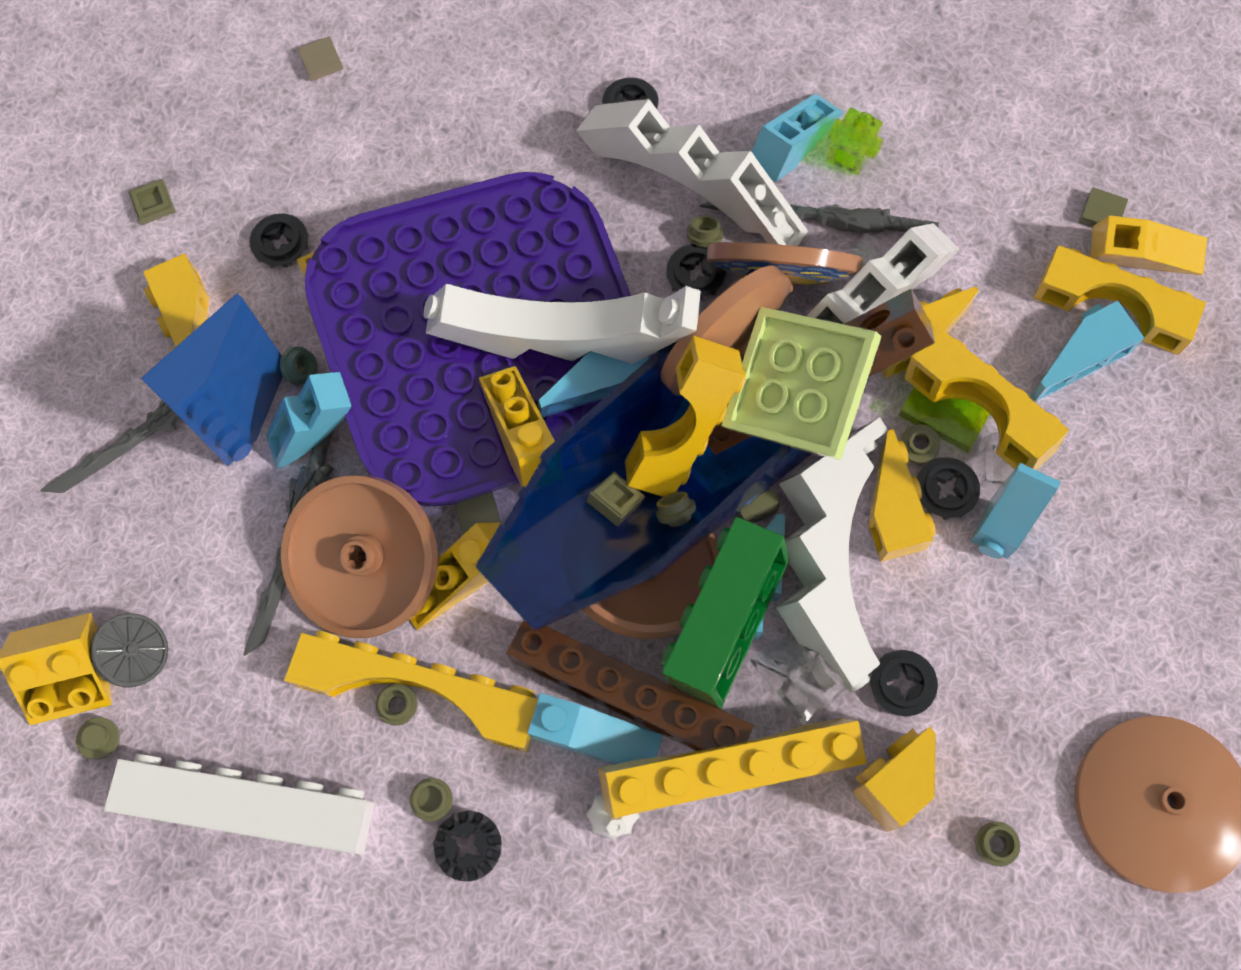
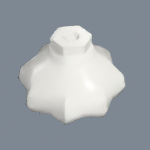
(606, 825)

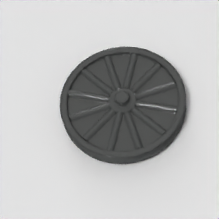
(129, 650)

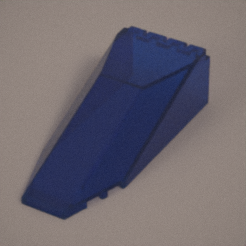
(566, 555)

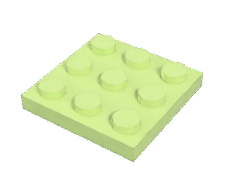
(802, 382)

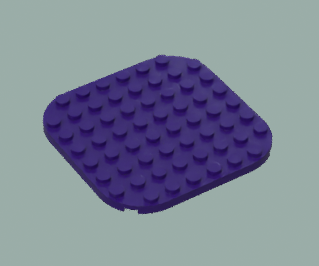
(418, 395)

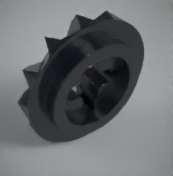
(630, 89)
(271, 229)
(688, 258)
(966, 487)
(915, 669)
(487, 841)

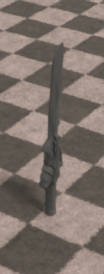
(853, 220)
(160, 420)
(308, 478)

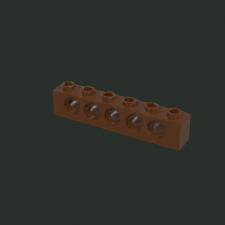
(903, 332)
(625, 690)

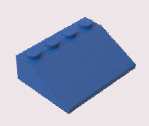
(221, 380)

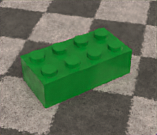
(726, 612)

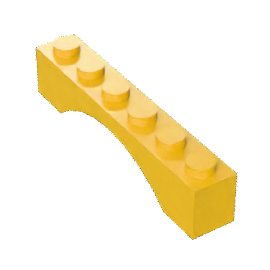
(334, 668)
(732, 768)

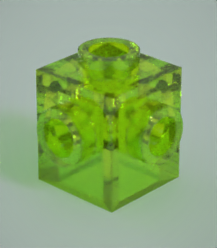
(854, 140)

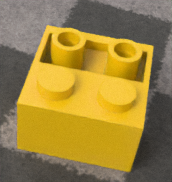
(53, 669)
(903, 783)

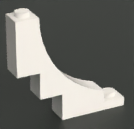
(687, 155)
(908, 263)
(615, 328)
(824, 609)

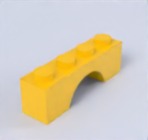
(1163, 314)
(952, 371)
(707, 379)

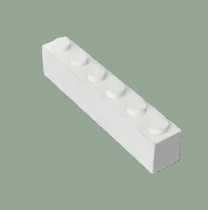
(240, 805)

